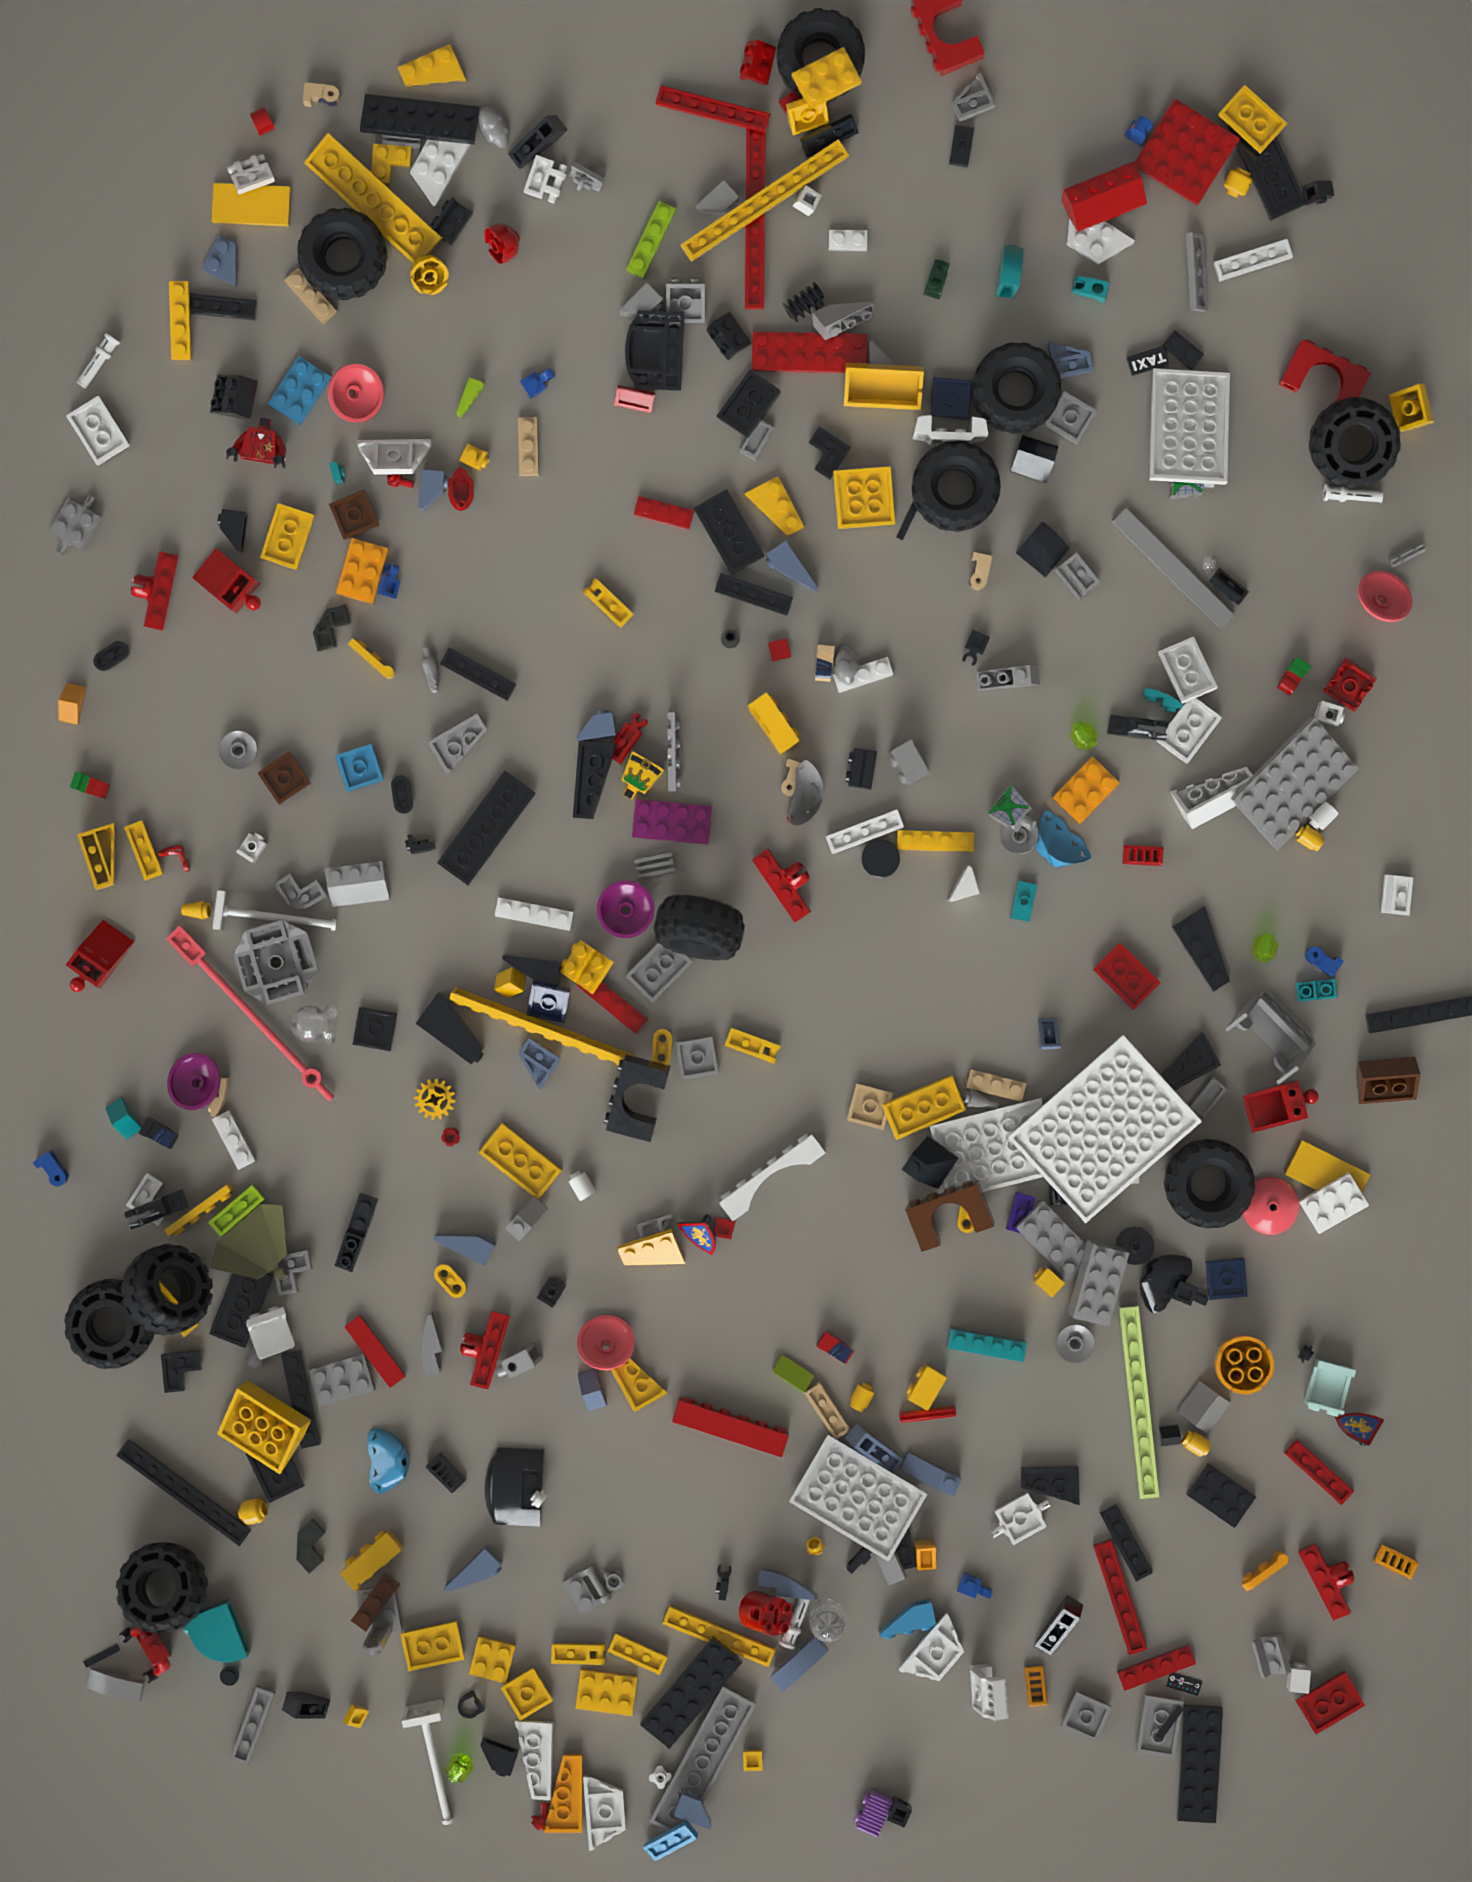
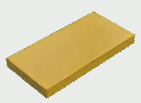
(256, 207)
(923, 1107)
(520, 1161)
(1319, 1168)

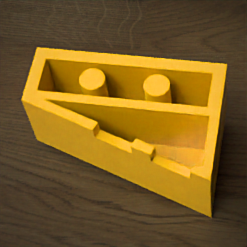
(774, 723)
(99, 854)
(371, 1558)

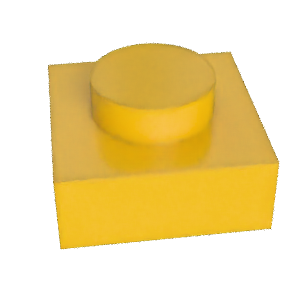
(356, 1716)
(752, 1760)

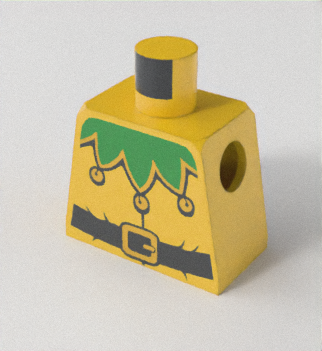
(640, 775)

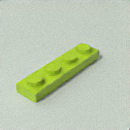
(651, 239)

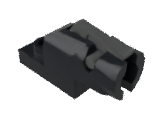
(1137, 728)
(156, 1209)

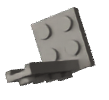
(383, 1625)

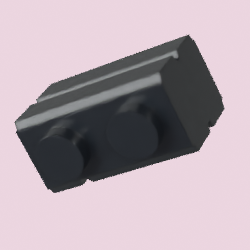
(862, 768)

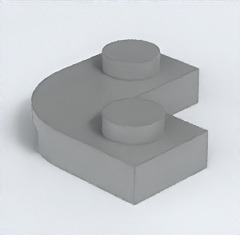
(298, 897)
(292, 1264)

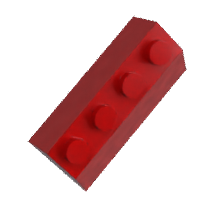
(1104, 197)

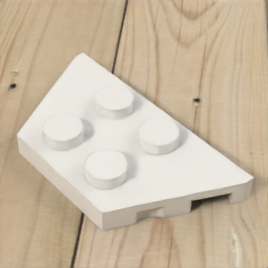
(436, 167)
(1098, 241)
(394, 455)
(935, 1652)
(603, 1811)

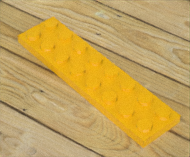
(373, 198)

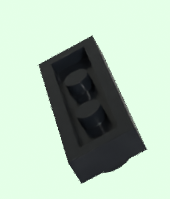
(825, 136)

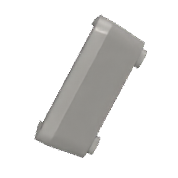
(1278, 1030)

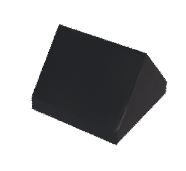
(1170, 1435)

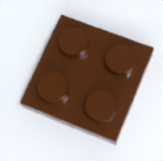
(354, 514)
(284, 778)

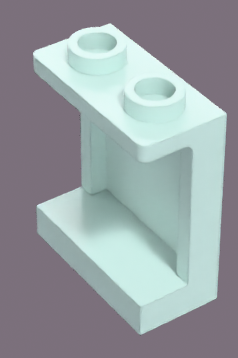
(1328, 1387)

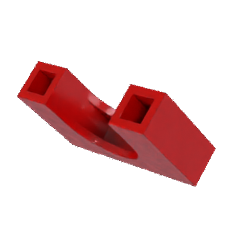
(946, 56)
(1307, 355)

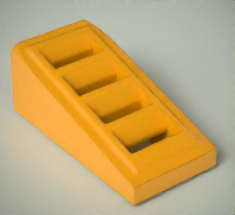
(1411, 1568)
(1028, 1687)

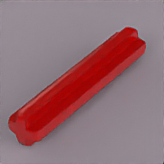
(932, 1413)

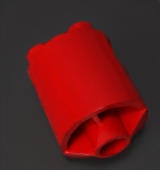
(765, 1613)

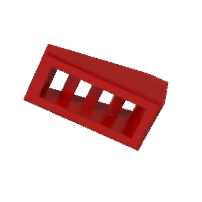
(1159, 859)

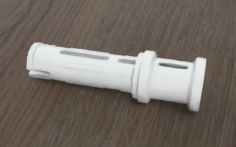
(102, 353)
(1375, 496)
(799, 1612)

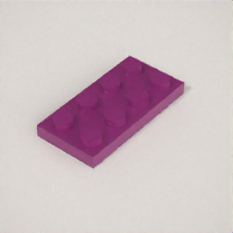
(672, 821)

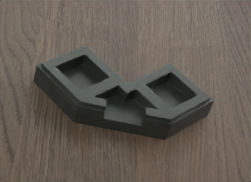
(331, 619)
(306, 1554)

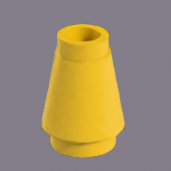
(197, 909)

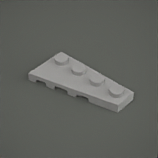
(673, 744)

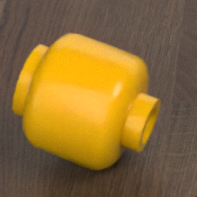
(1238, 182)
(253, 1511)

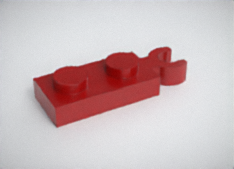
(627, 738)

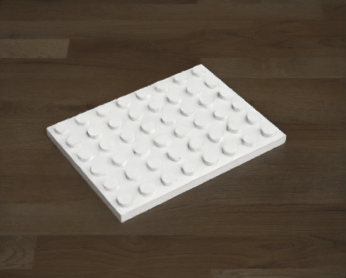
(1104, 1128)

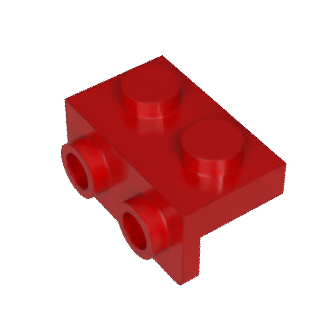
(757, 62)

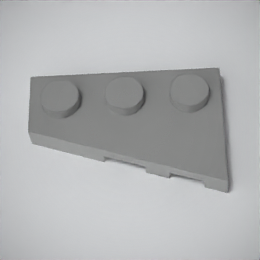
(457, 741)

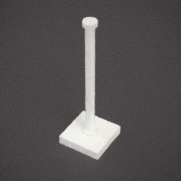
(223, 910)
(422, 1715)

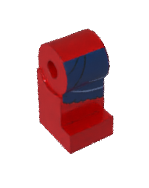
(835, 1347)

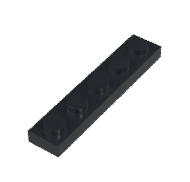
(300, 1395)

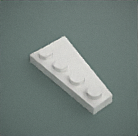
(537, 1750)

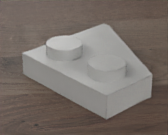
(973, 100)

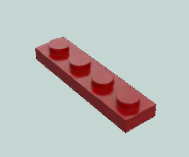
(617, 1007)
(1156, 1667)

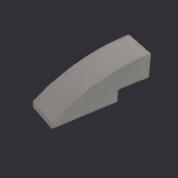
(431, 1346)
(116, 1685)

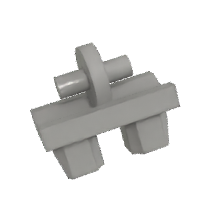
(585, 177)

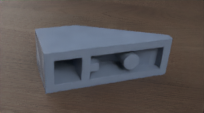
(787, 564)
(472, 1246)
(873, 1448)
(931, 1474)
(478, 1569)

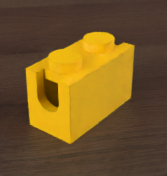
(926, 1386)

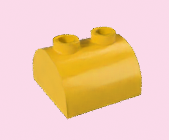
(1411, 407)

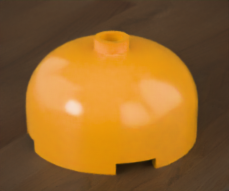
(1252, 1373)

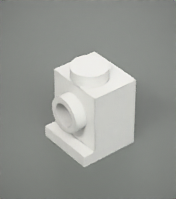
(1337, 713)
(252, 855)

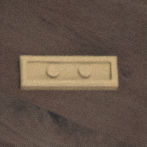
(827, 1410)

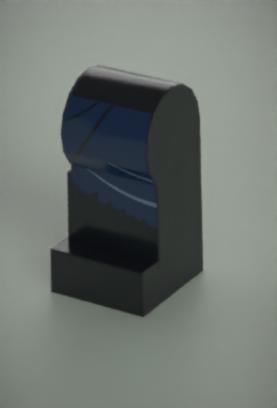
(158, 1133)

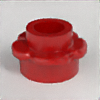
(455, 1136)

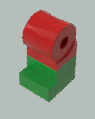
(1293, 675)
(89, 785)

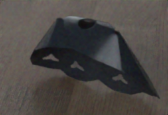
(1163, 1280)

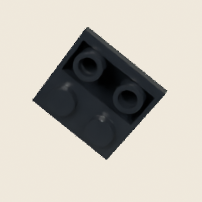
(233, 396)

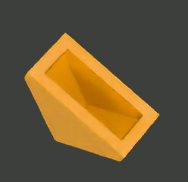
(71, 703)
(925, 1554)

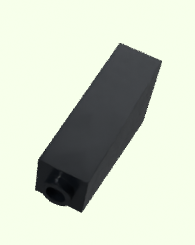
(448, 1028)

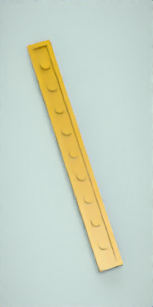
(764, 200)
(533, 1025)

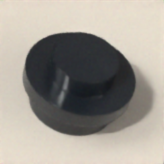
(1306, 1353)
(229, 1675)

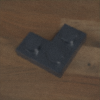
(833, 450)
(175, 1364)

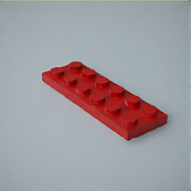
(806, 352)

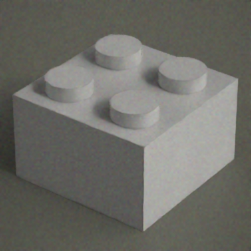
(908, 763)

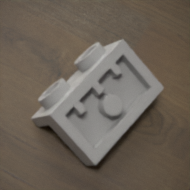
(1270, 1655)

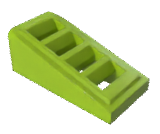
(469, 395)

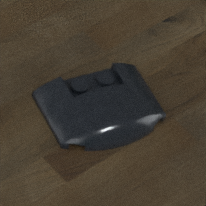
(655, 350)
(511, 1483)

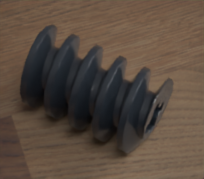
(804, 302)

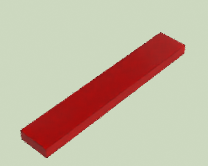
(713, 109)
(1120, 1596)

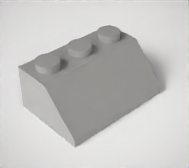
(357, 883)

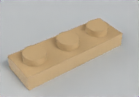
(310, 297)
(528, 446)
(996, 1085)

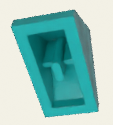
(123, 1119)

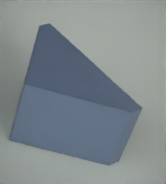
(1048, 1034)
(591, 1389)

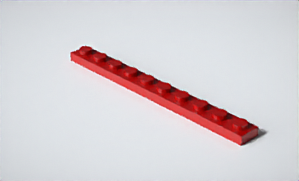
(756, 229)

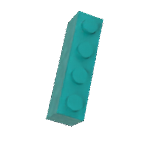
(986, 1344)

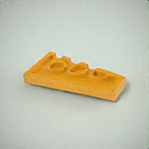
(566, 1803)

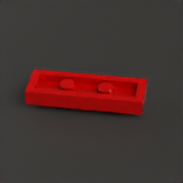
(663, 512)

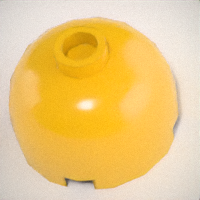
(429, 274)

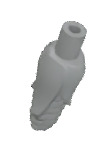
(430, 669)

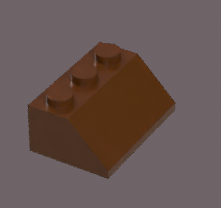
(1387, 1080)

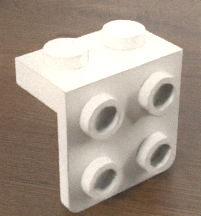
(270, 1332)

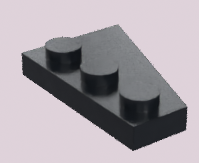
(1191, 1063)

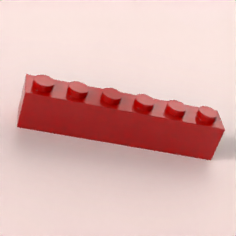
(730, 1427)

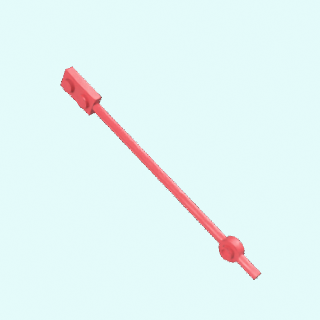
(194, 954)

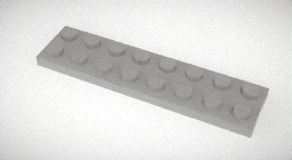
(706, 1753)

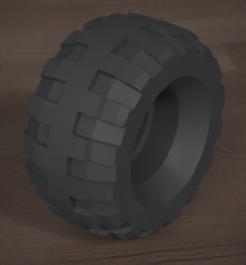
(817, 27)
(329, 228)
(1025, 360)
(1330, 426)
(976, 465)
(699, 927)
(1238, 1188)
(146, 1299)
(87, 1343)
(188, 1592)

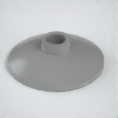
(228, 748)
(1011, 843)
(1082, 1350)

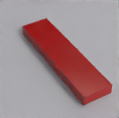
(375, 1351)
(1318, 1471)

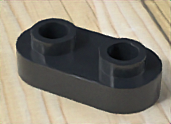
(111, 655)
(402, 794)

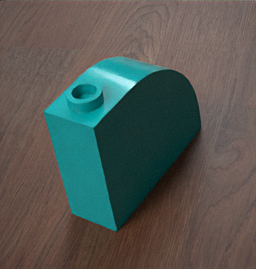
(1009, 271)
(218, 1633)

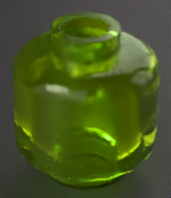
(1083, 735)
(1264, 948)
(459, 1768)

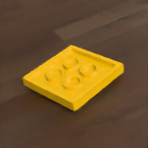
(863, 497)

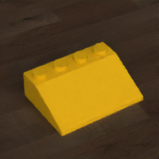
(263, 1426)

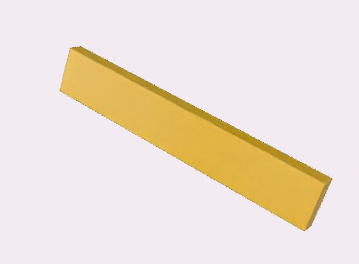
(705, 1630)

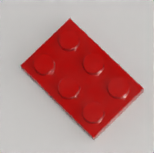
(1126, 976)
(1330, 1702)

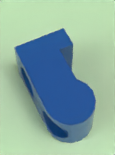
(1139, 130)
(1317, 958)
(53, 1168)

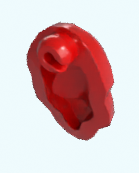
(460, 489)

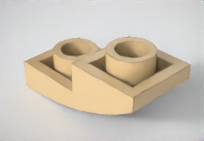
(217, 1104)

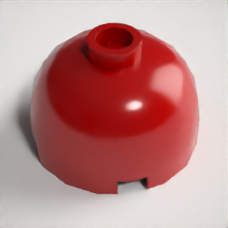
(503, 242)

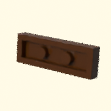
(375, 1602)

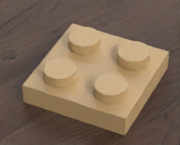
(867, 1106)

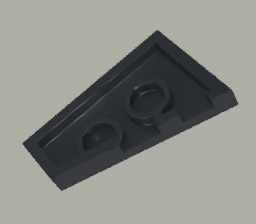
(1055, 1481)

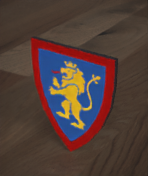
(700, 1234)
(1360, 1426)

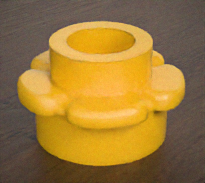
(815, 1546)

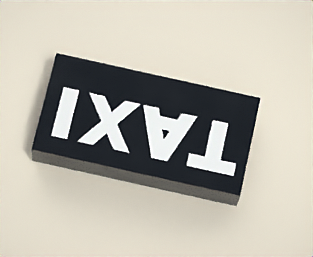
(1147, 360)

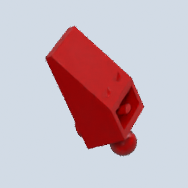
(226, 581)
(102, 954)
(1275, 1107)

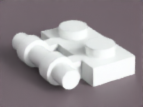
(253, 177)
(539, 177)

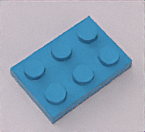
(299, 390)

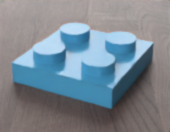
(359, 768)

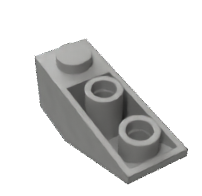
(839, 317)
(1008, 678)

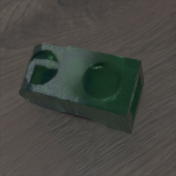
(937, 279)

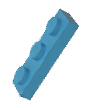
(670, 1840)

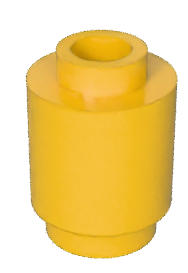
(1310, 838)
(861, 1396)
(1196, 1443)

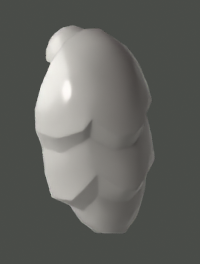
(493, 126)
(846, 664)

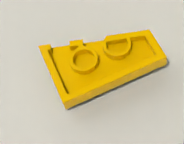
(776, 505)

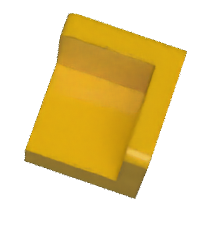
(510, 982)

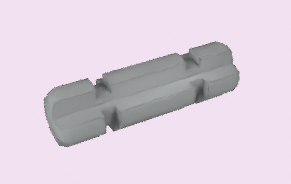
(1407, 554)

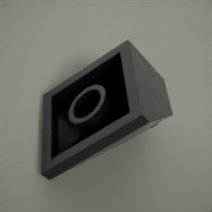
(1043, 549)
(930, 1163)

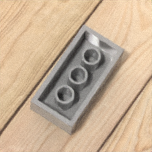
(1098, 1282)

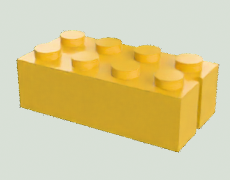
(883, 386)

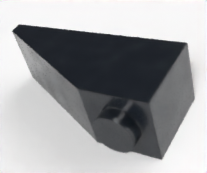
(537, 140)
(537, 969)
(1059, 1625)

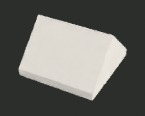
(965, 886)

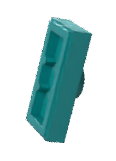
(1023, 901)

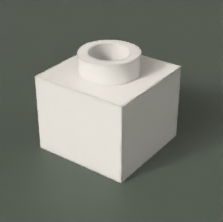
(807, 200)

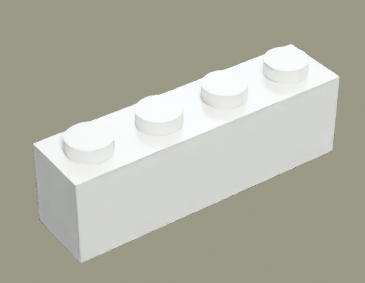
(1211, 798)

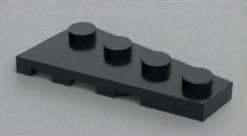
(591, 773)

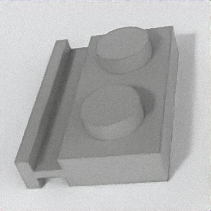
(1077, 576)

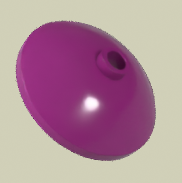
(611, 905)
(185, 1079)

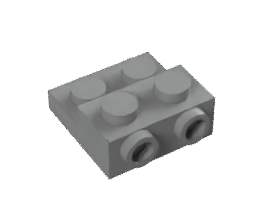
(686, 298)

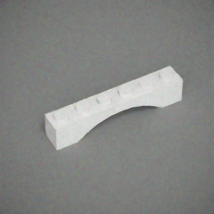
(739, 1200)

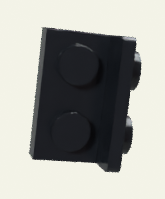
(451, 220)

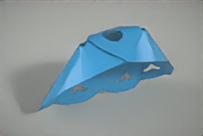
(1057, 844)
(386, 1460)

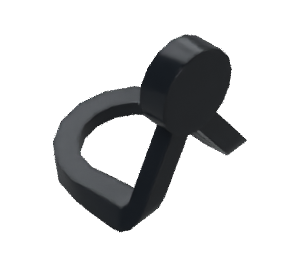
(477, 1701)

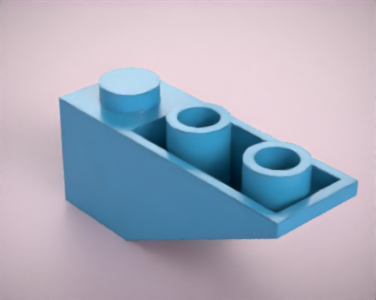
(913, 1617)

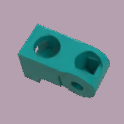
(1090, 288)

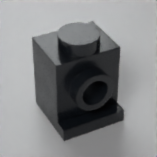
(1318, 192)
(546, 1297)
(899, 1812)

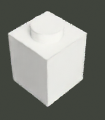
(1299, 1678)

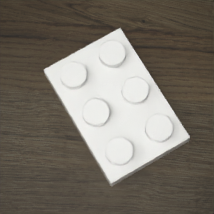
(98, 430)
(1187, 670)
(1189, 729)
(1333, 1203)

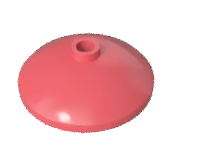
(366, 397)
(1385, 596)
(1268, 1192)
(601, 1332)

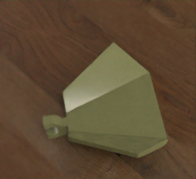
(254, 1244)

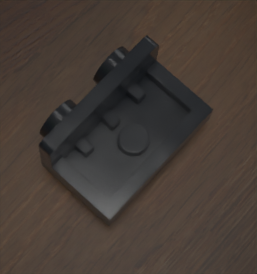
(728, 335)

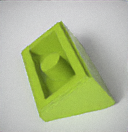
(793, 1373)

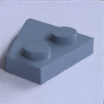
(222, 261)
(1070, 360)
(539, 1061)

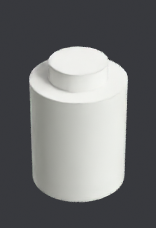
(1322, 816)
(581, 1185)

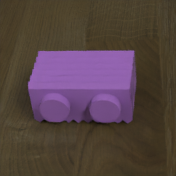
(874, 1812)

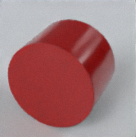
(262, 121)

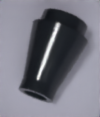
(730, 643)

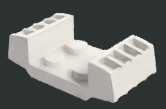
(977, 432)
(988, 1692)

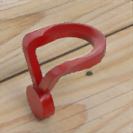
(165, 852)

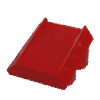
(1350, 684)

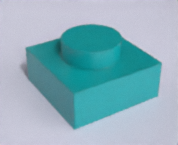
(337, 472)

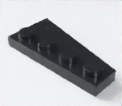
(1200, 943)

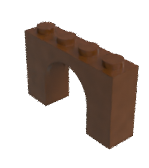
(968, 1196)

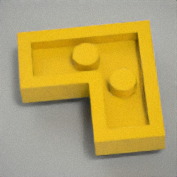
(386, 156)

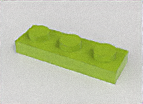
(236, 1210)

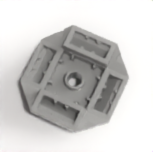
(255, 959)

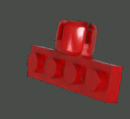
(156, 590)
(784, 883)
(485, 1349)
(1328, 1580)

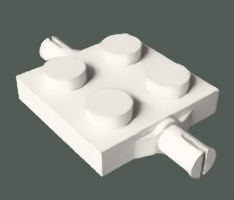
(1020, 1518)

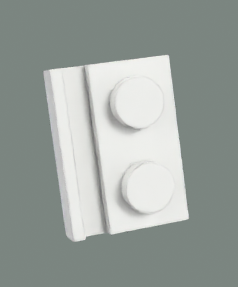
(1396, 895)

